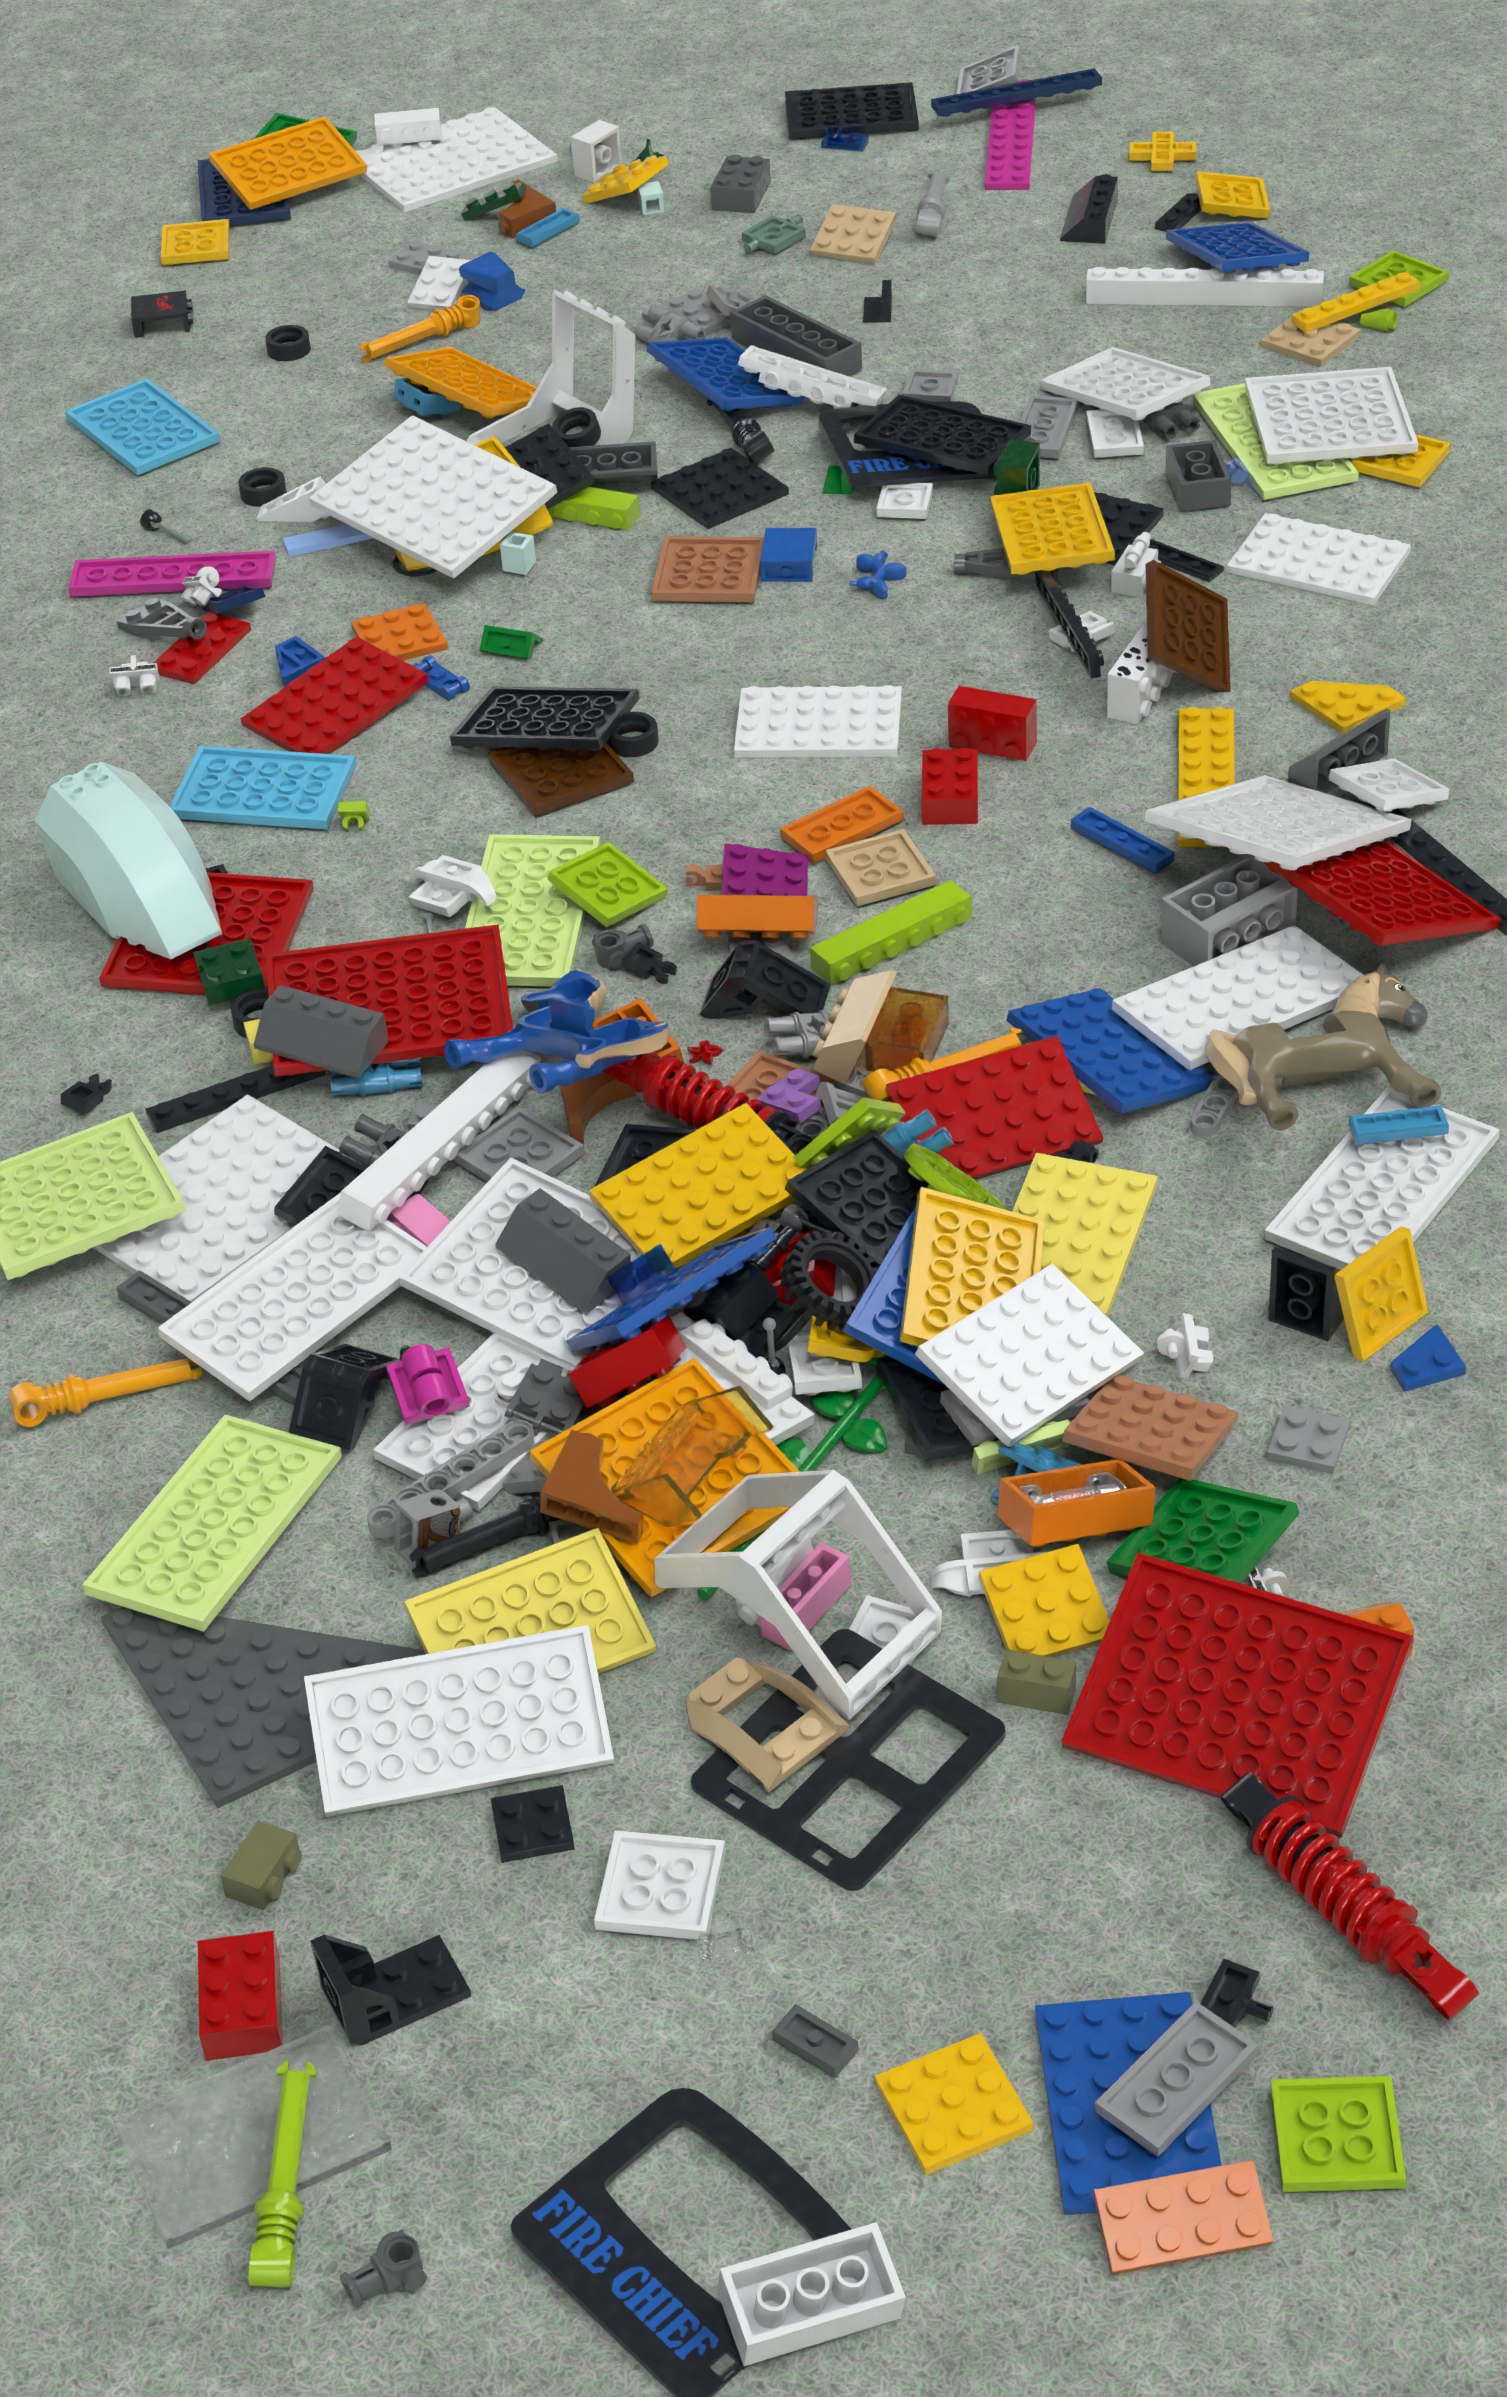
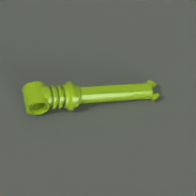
(280, 2208)

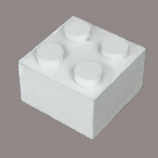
(596, 150)

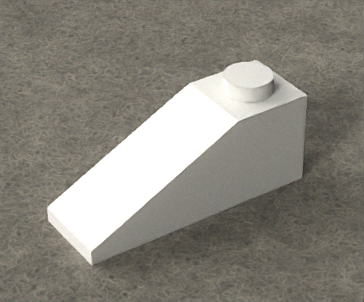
(294, 505)

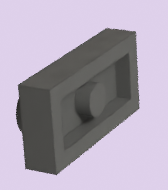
(815, 2040)

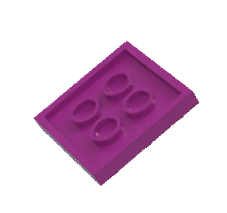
(763, 872)

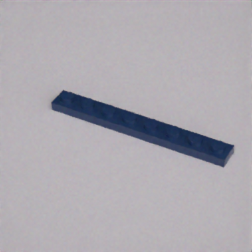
(1016, 92)

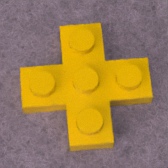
(1162, 151)

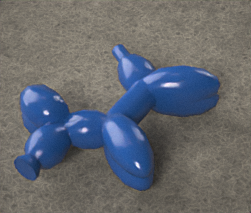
(890, 571)

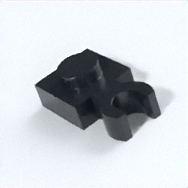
(646, 962)
(86, 1096)

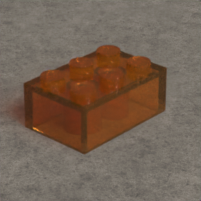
(906, 1029)

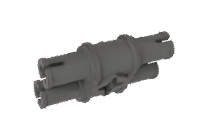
(1171, 418)
(384, 1136)

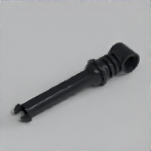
(746, 434)
(524, 1519)

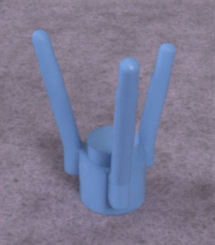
(1238, 474)

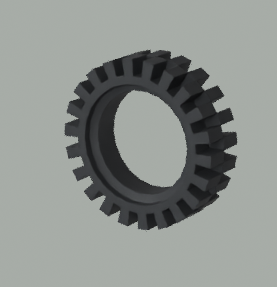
(807, 1294)

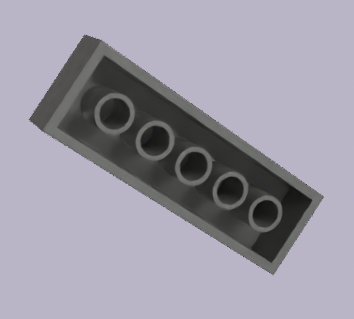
(794, 335)

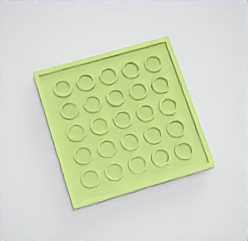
(81, 1195)

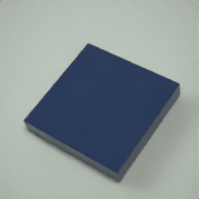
(234, 599)

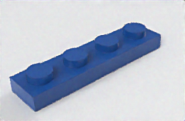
(1122, 840)

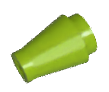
(1380, 320)

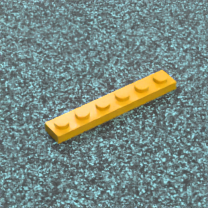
(1355, 302)

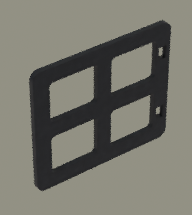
(853, 1758)

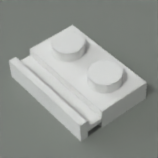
(1096, 625)

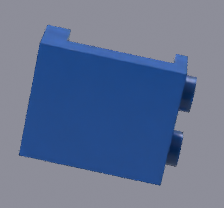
(788, 554)

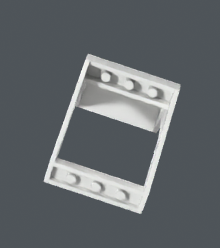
(556, 387)
(746, 1575)

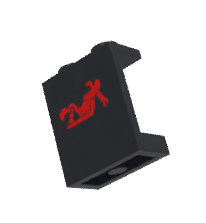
(160, 307)

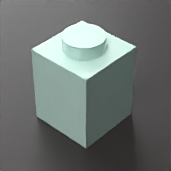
(650, 198)
(518, 553)

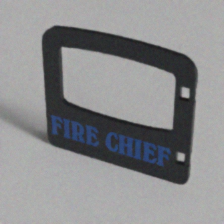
(880, 467)
(623, 2276)

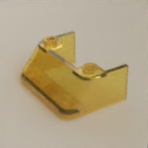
(686, 1452)

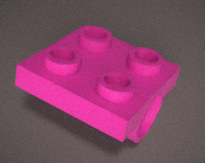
(427, 1383)

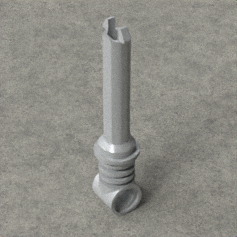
(932, 209)

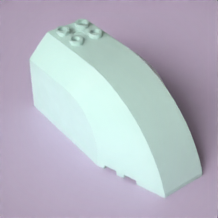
(128, 860)

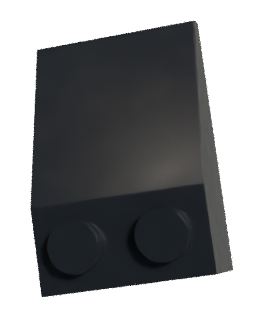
(1304, 1295)
(734, 1300)

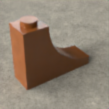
(525, 212)
(588, 1097)
(580, 1494)

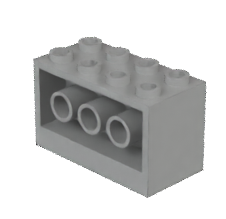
(1227, 910)

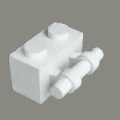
(1130, 572)

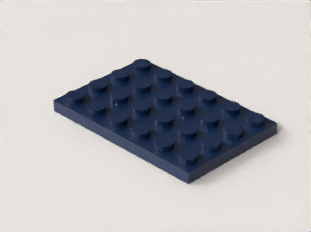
(221, 202)

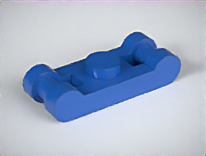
(442, 680)

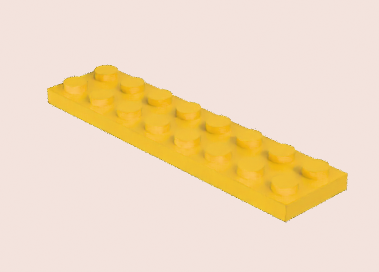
(1204, 755)

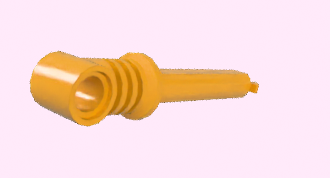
(440, 322)
(875, 1082)
(78, 1393)

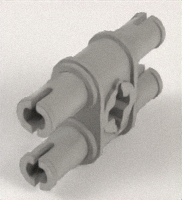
(669, 327)
(804, 1032)

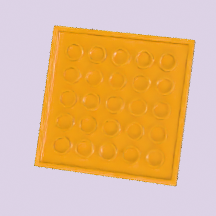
(627, 1430)

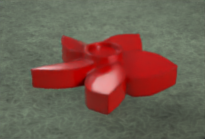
(705, 1052)

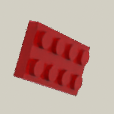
(192, 658)

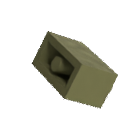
(1036, 1682)
(261, 1865)

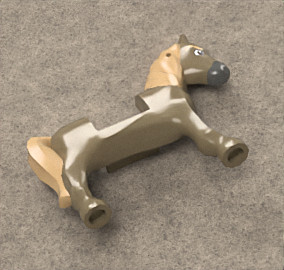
(1352, 1043)

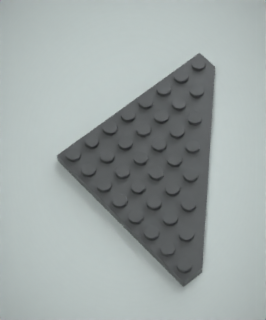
(236, 1691)

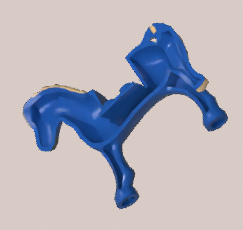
(562, 1028)

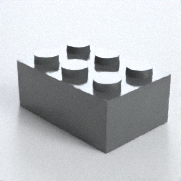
(740, 184)
(1198, 475)

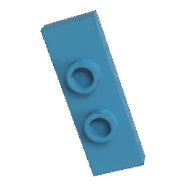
(547, 227)
(1398, 1125)

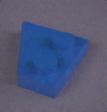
(295, 658)
(1427, 1361)

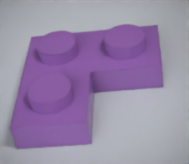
(793, 1096)

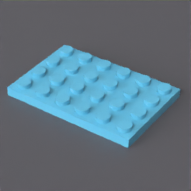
(142, 426)
(263, 787)

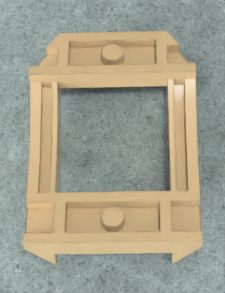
(787, 1750)

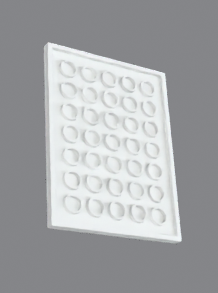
(469, 156)
(433, 496)
(1277, 821)
(230, 1183)
(488, 1288)

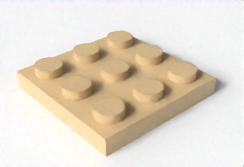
(853, 234)
(1314, 346)
(880, 867)

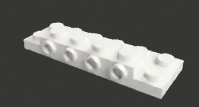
(809, 380)
(734, 1366)

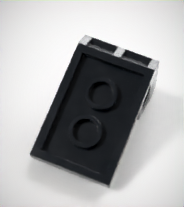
(767, 978)
(338, 1394)
(386, 1994)

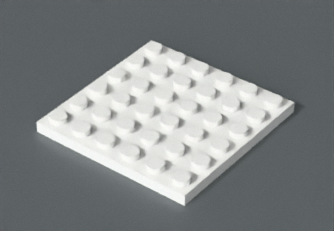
(1330, 415)

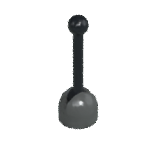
(799, 1221)

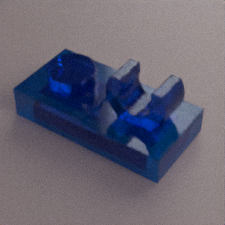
(851, 142)
(641, 1274)

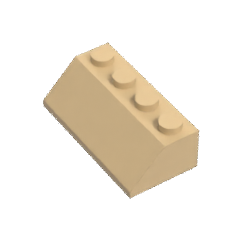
(851, 1025)

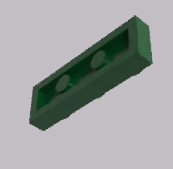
(493, 200)

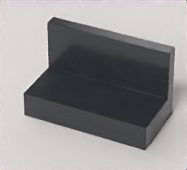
(879, 308)

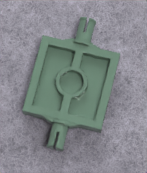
(773, 234)

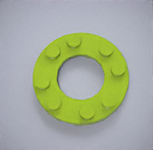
(945, 1177)

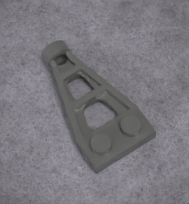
(975, 560)
(175, 624)

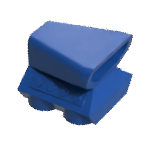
(490, 281)

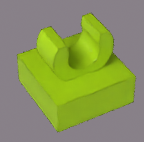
(354, 812)

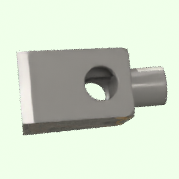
(427, 1520)

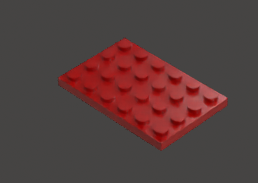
(335, 699)
(1002, 1107)

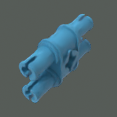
(379, 1079)
(906, 1133)

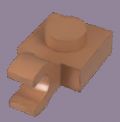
(710, 877)

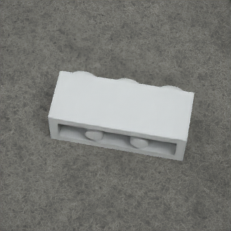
(408, 126)

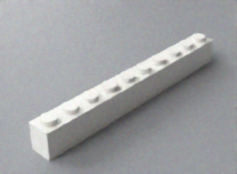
(1204, 287)
(436, 1140)

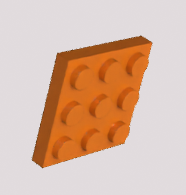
(402, 632)

